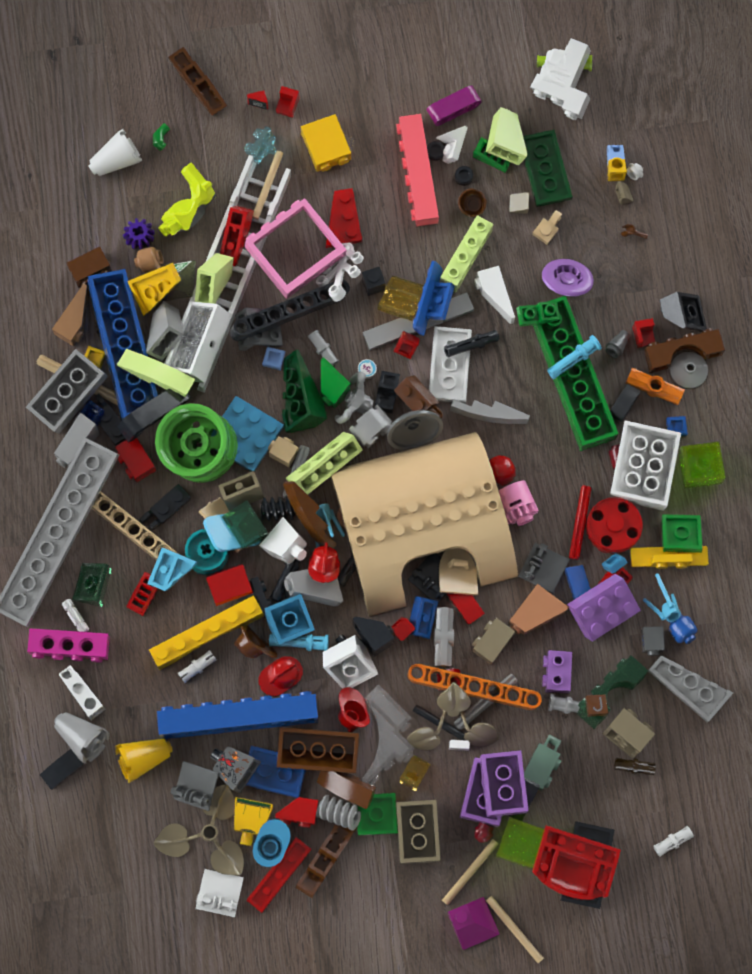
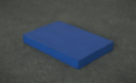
(274, 779)

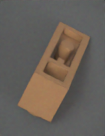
(72, 321)

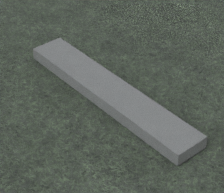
(392, 330)

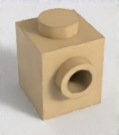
(283, 451)

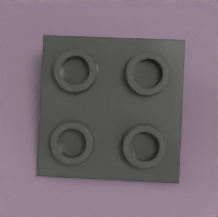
(544, 567)
(195, 786)

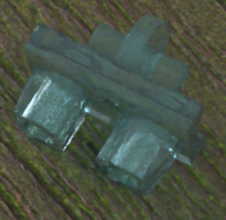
(264, 144)

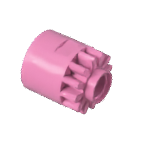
(518, 503)

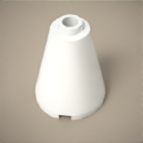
(115, 155)

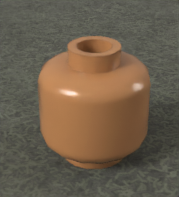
(148, 259)

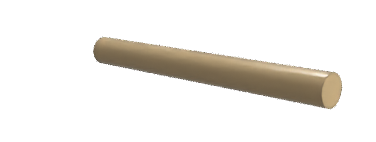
(267, 185)
(470, 872)
(514, 929)

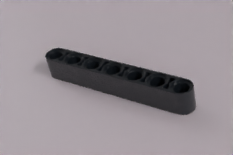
(283, 316)

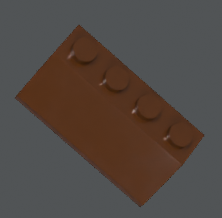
(317, 750)

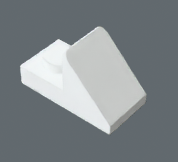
(454, 141)

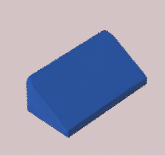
(577, 580)
(423, 616)

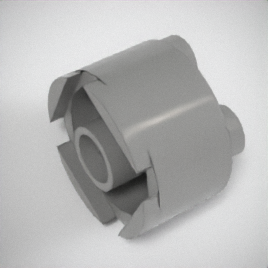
(370, 426)

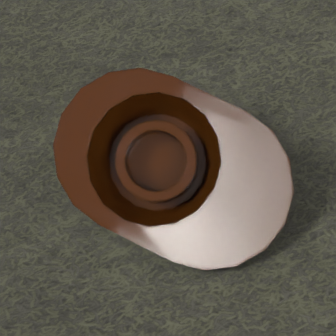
(252, 645)

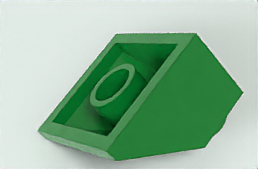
(333, 385)

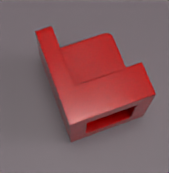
(288, 101)
(643, 332)

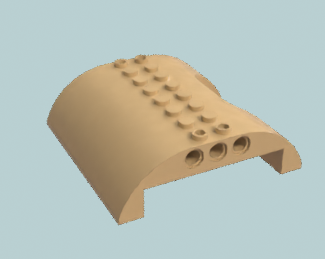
(421, 506)

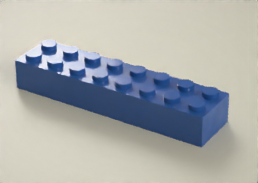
(118, 332)
(237, 716)

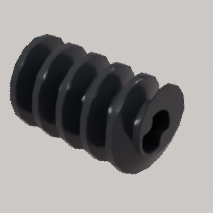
(276, 509)

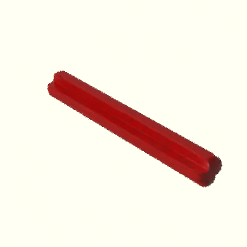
(580, 521)

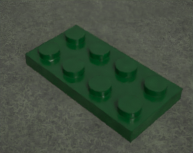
(546, 169)

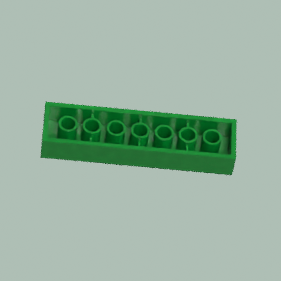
(578, 385)

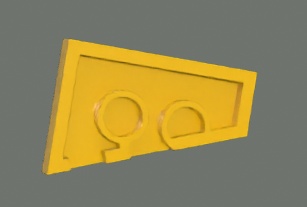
(154, 286)

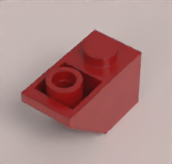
(299, 811)

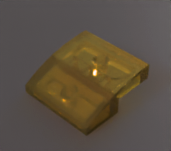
(401, 298)

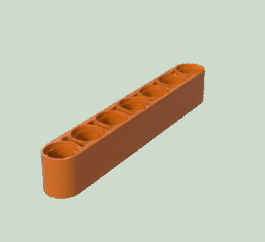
(484, 685)

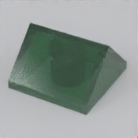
(245, 525)
(92, 583)

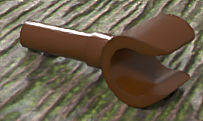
(631, 230)

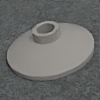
(683, 376)

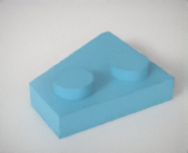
(169, 569)

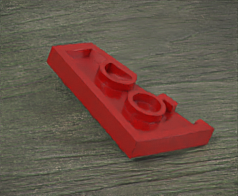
(344, 218)

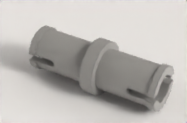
(323, 348)

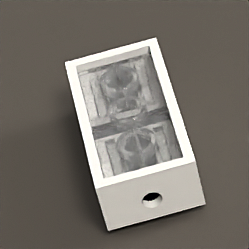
(203, 332)

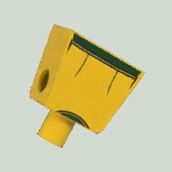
(250, 817)

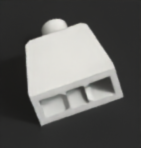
(284, 543)

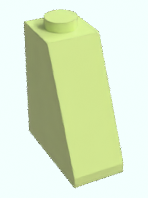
(506, 137)
(213, 278)

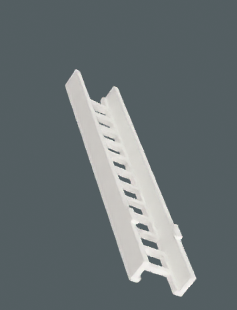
(239, 192)

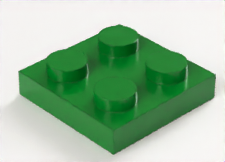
(681, 533)
(379, 816)

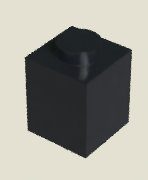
(373, 281)

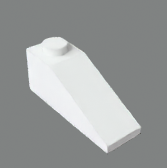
(494, 291)

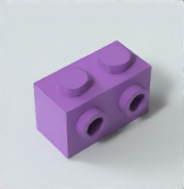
(558, 671)

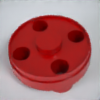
(614, 525)

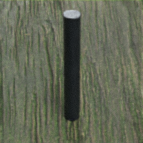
(435, 720)

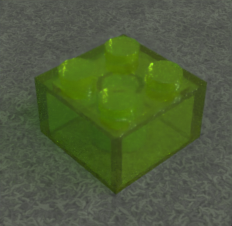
(701, 465)
(520, 843)

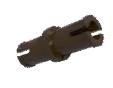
(634, 766)

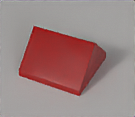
(229, 584)

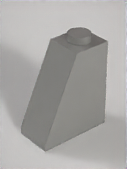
(164, 331)
(69, 445)
(312, 590)

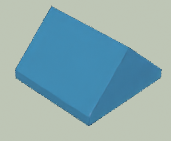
(289, 619)

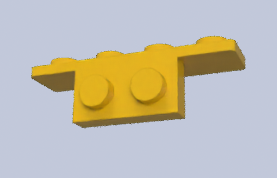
(661, 560)

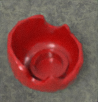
(503, 469)

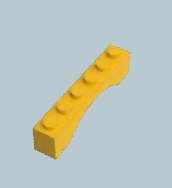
(206, 631)

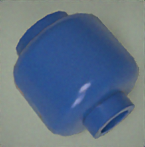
(683, 630)

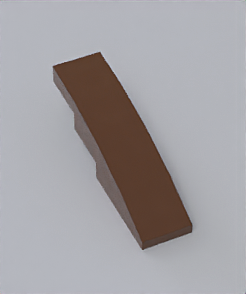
(197, 81)
(306, 512)
(324, 860)

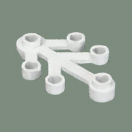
(336, 291)

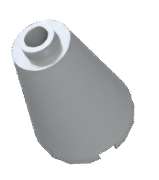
(81, 736)

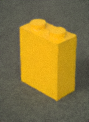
(326, 143)

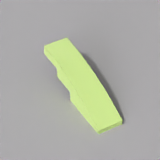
(156, 372)

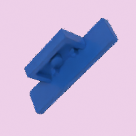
(434, 299)

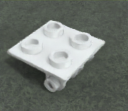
(219, 893)

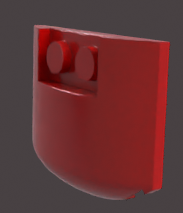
(575, 864)

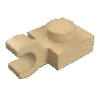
(547, 229)

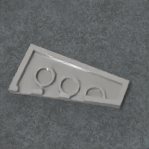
(696, 692)

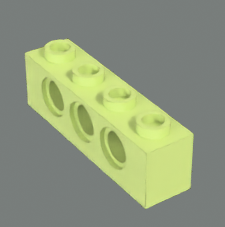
(467, 252)
(325, 462)

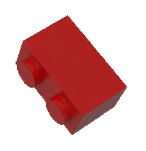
(135, 459)

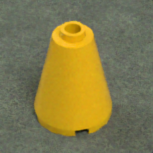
(142, 756)

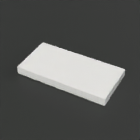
(449, 374)

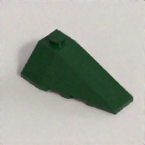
(303, 402)

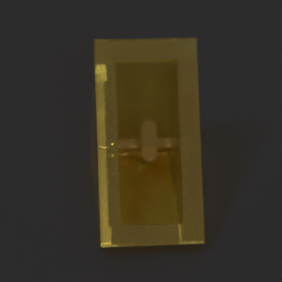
(414, 773)

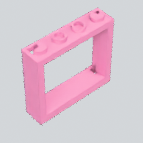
(314, 271)

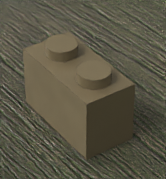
(241, 489)
(493, 641)

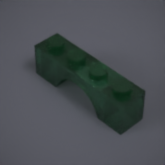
(628, 676)

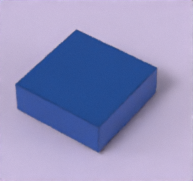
(677, 424)

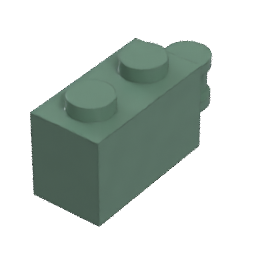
(543, 762)

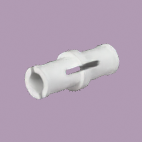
(197, 666)
(673, 841)

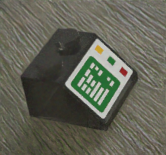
(185, 287)

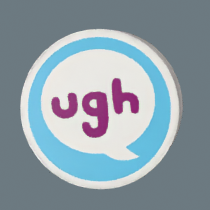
(368, 367)

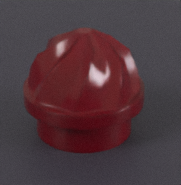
(483, 832)

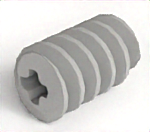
(338, 813)

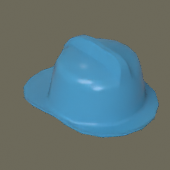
(271, 843)

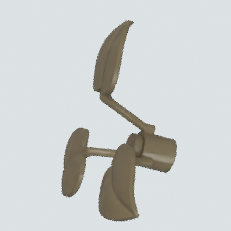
(454, 702)
(227, 858)

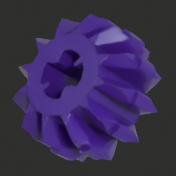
(141, 239)

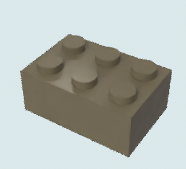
(629, 733)
(418, 832)

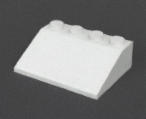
(645, 465)

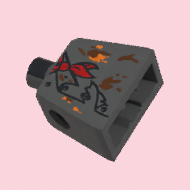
(234, 767)

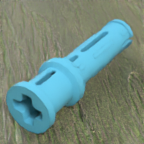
(581, 352)
(309, 642)

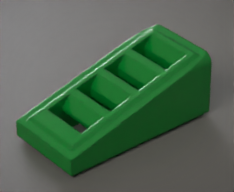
(477, 154)

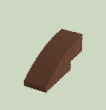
(347, 787)

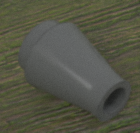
(617, 345)

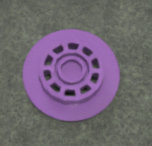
(567, 277)

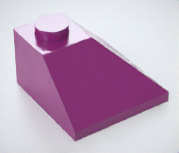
(473, 923)

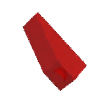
(236, 232)

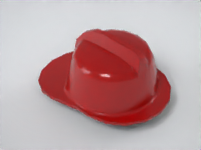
(324, 564)
(280, 675)
(353, 709)

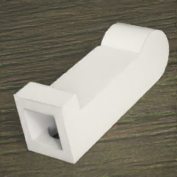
(82, 693)

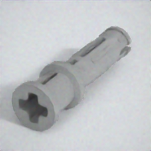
(563, 704)

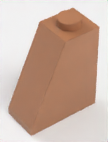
(536, 611)

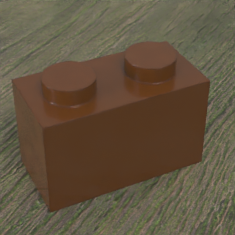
(88, 264)

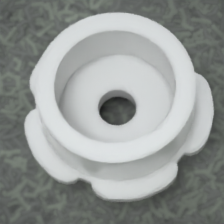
(634, 171)

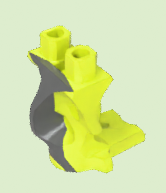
(188, 212)

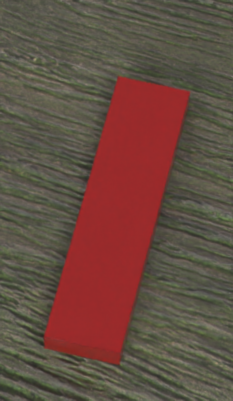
(278, 875)

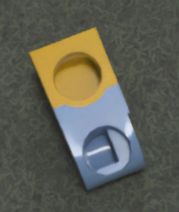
(616, 163)

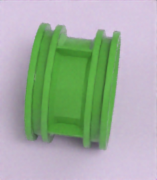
(182, 420)

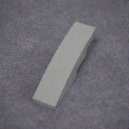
(496, 414)

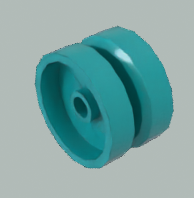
(209, 563)

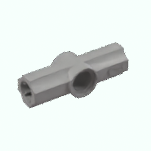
(444, 637)

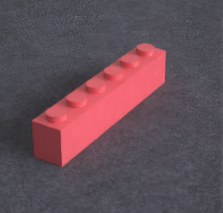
(418, 170)

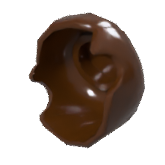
(472, 202)

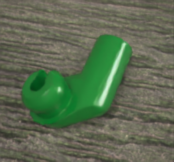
(158, 137)

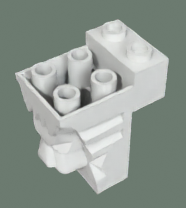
(561, 76)

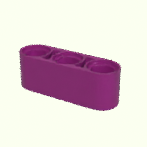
(454, 105)

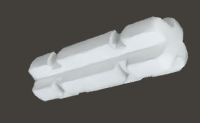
(75, 616)

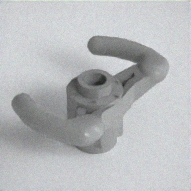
(356, 399)

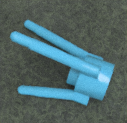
(326, 514)
(669, 609)

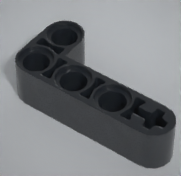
(150, 413)

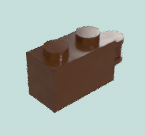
(417, 395)

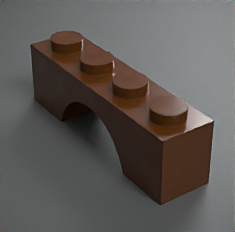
(706, 344)

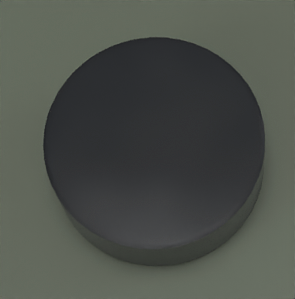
(435, 150)
(463, 175)

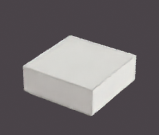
(459, 745)

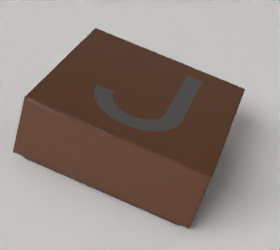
(596, 705)

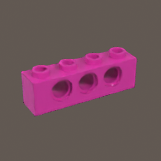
(39, 637)

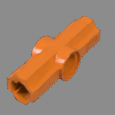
(667, 391)

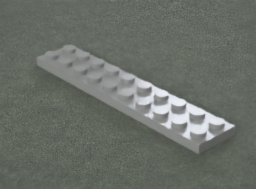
(56, 531)

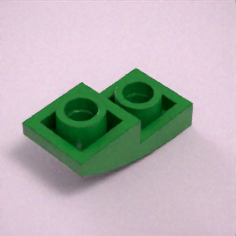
(538, 314)

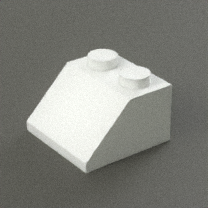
(349, 663)

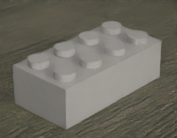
(67, 391)

